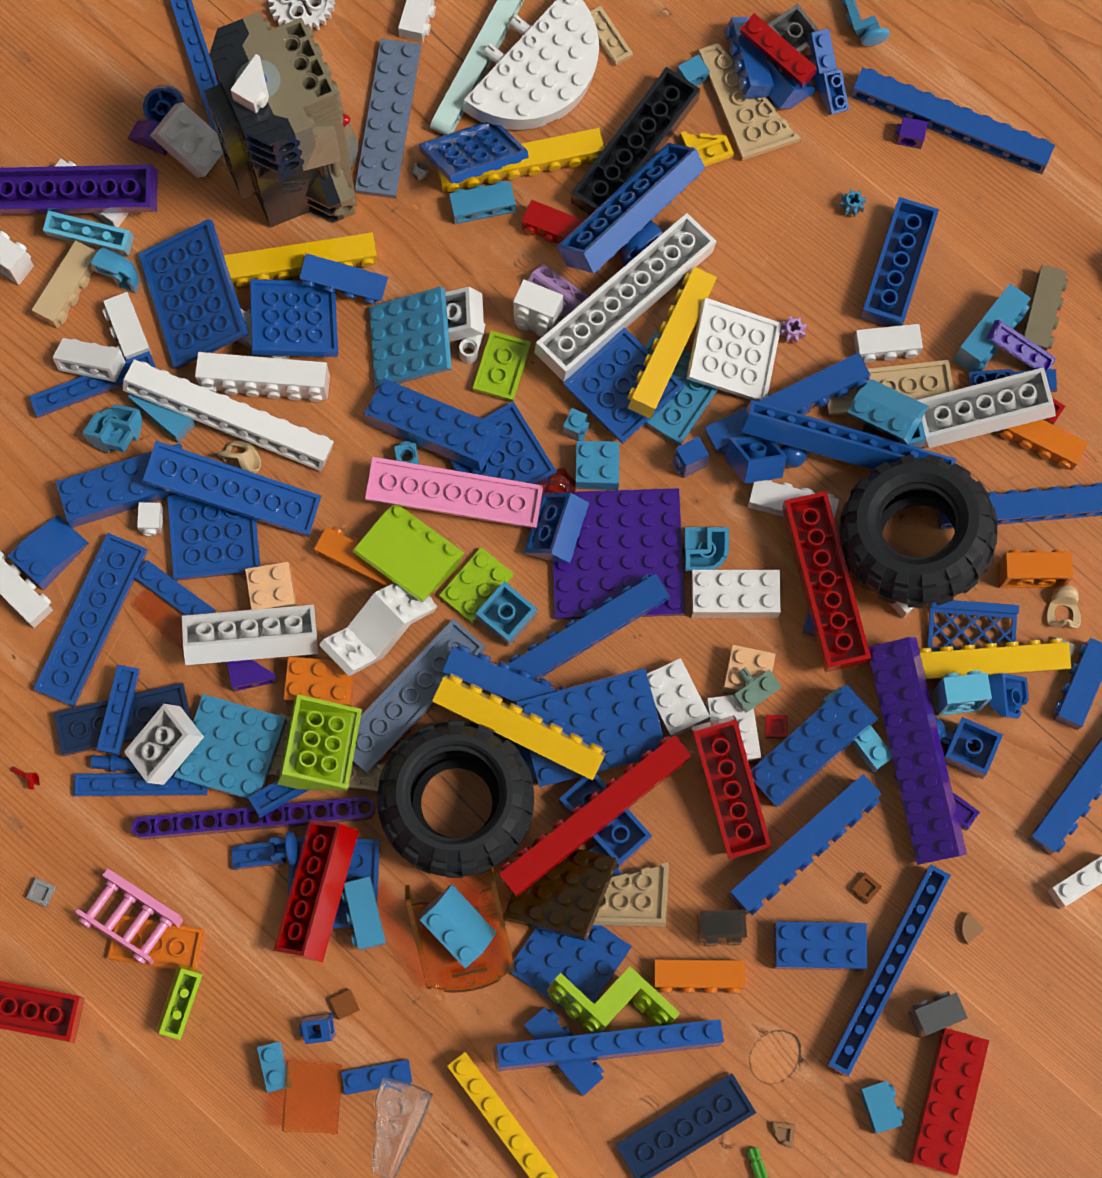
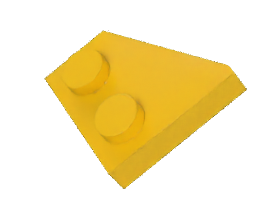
(710, 148)

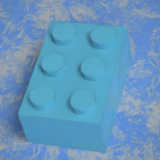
(962, 693)

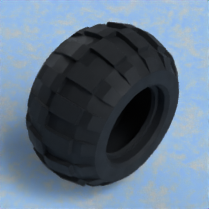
(444, 748)

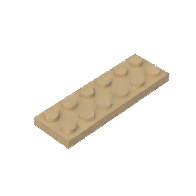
(913, 380)

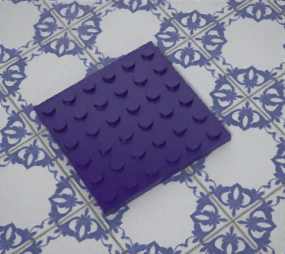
(619, 544)

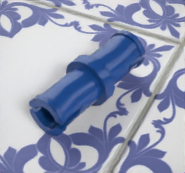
(112, 763)

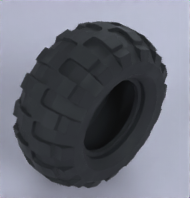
(909, 484)

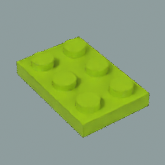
(502, 366)
(475, 584)

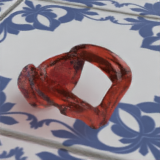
(559, 482)

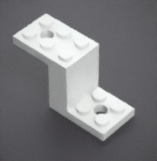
(376, 628)

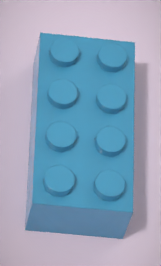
(976, 349)

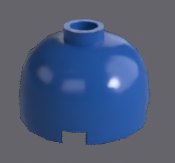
(160, 101)

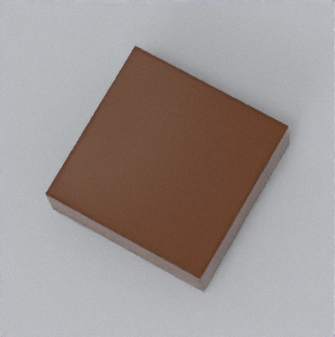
(865, 888)
(344, 1004)

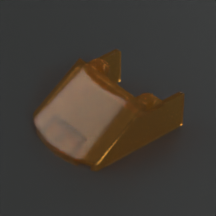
(442, 969)

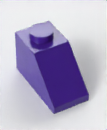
(141, 135)
(249, 674)

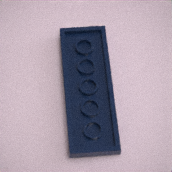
(81, 726)
(686, 1128)

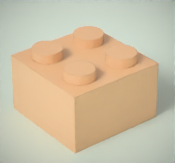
(271, 586)
(755, 662)

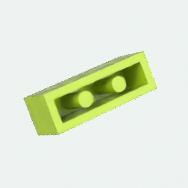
(179, 1001)

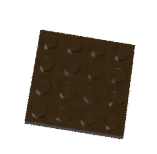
(566, 896)

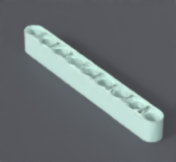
(474, 65)

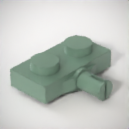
(756, 689)

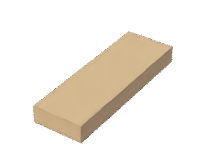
(610, 37)

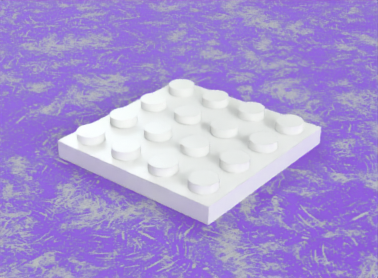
(733, 350)

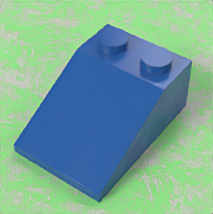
(48, 551)

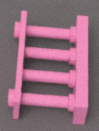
(131, 895)

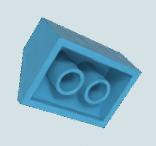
(887, 410)
(457, 925)

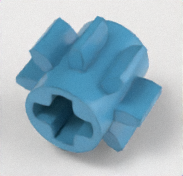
(852, 197)

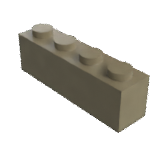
(1044, 306)

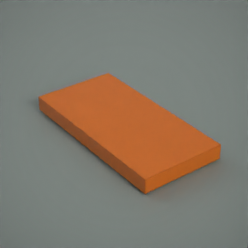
(173, 948)

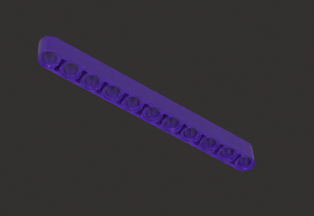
(243, 815)

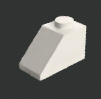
(251, 86)

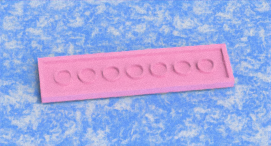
(454, 492)

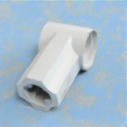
(470, 343)

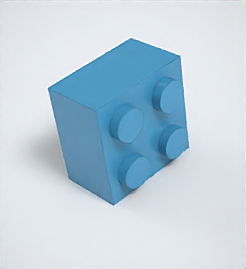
(597, 465)
(506, 613)

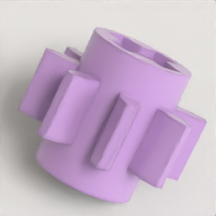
(793, 323)

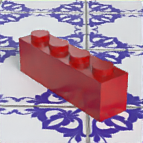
(778, 50)
(548, 222)

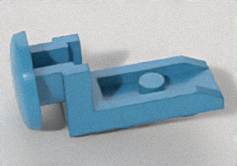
(867, 29)

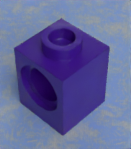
(911, 132)

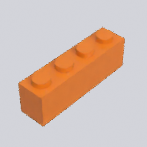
(1048, 442)
(339, 550)
(699, 975)

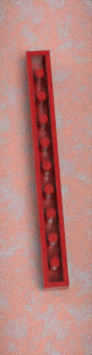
(595, 815)

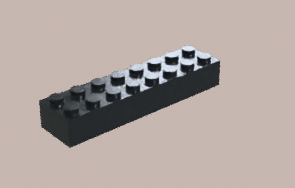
(637, 139)

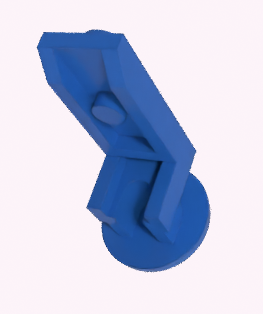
(266, 853)

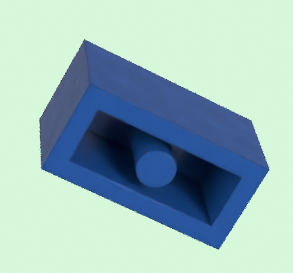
(690, 457)

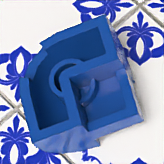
(639, 242)

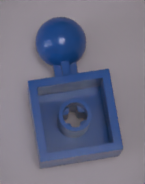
(761, 459)
(967, 733)

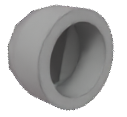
(420, 170)

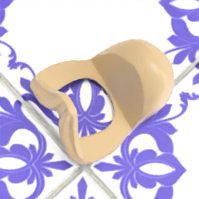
(248, 460)
(1067, 596)

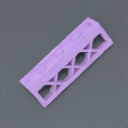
(553, 283)

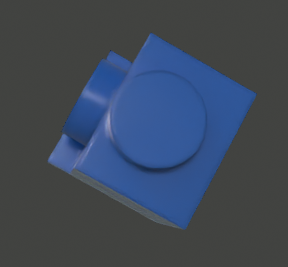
(312, 1035)

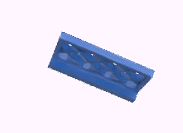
(976, 609)

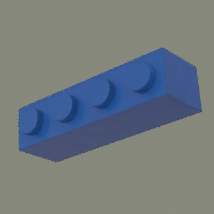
(748, 62)
(343, 277)
(1082, 686)
(581, 1074)

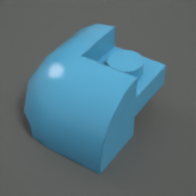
(118, 268)
(114, 428)
(705, 547)

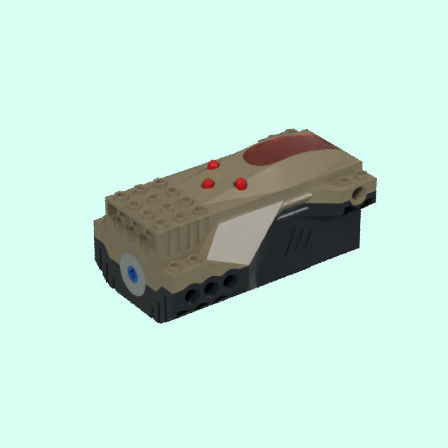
(301, 142)

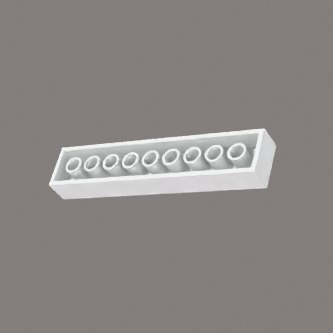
(624, 297)

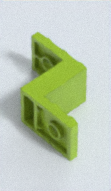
(598, 1015)

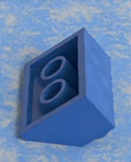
(557, 527)

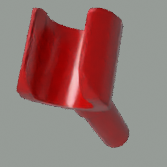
(31, 778)

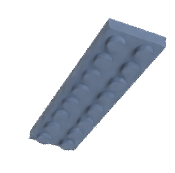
(388, 118)
(408, 697)

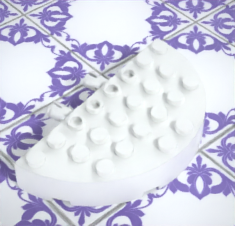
(542, 72)

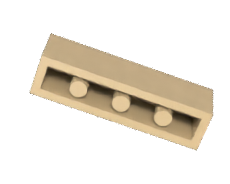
(65, 285)

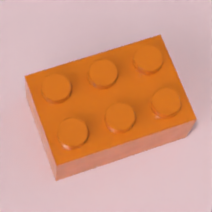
(1035, 569)
(318, 680)

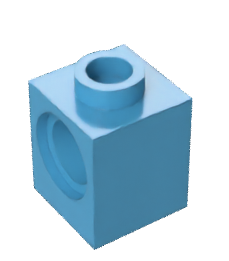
(694, 70)
(407, 448)

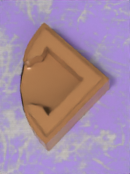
(970, 928)
(784, 1133)

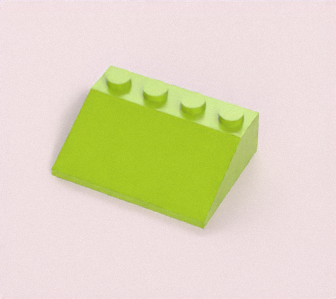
(409, 552)
(319, 745)

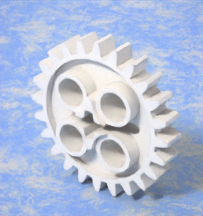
(285, 11)

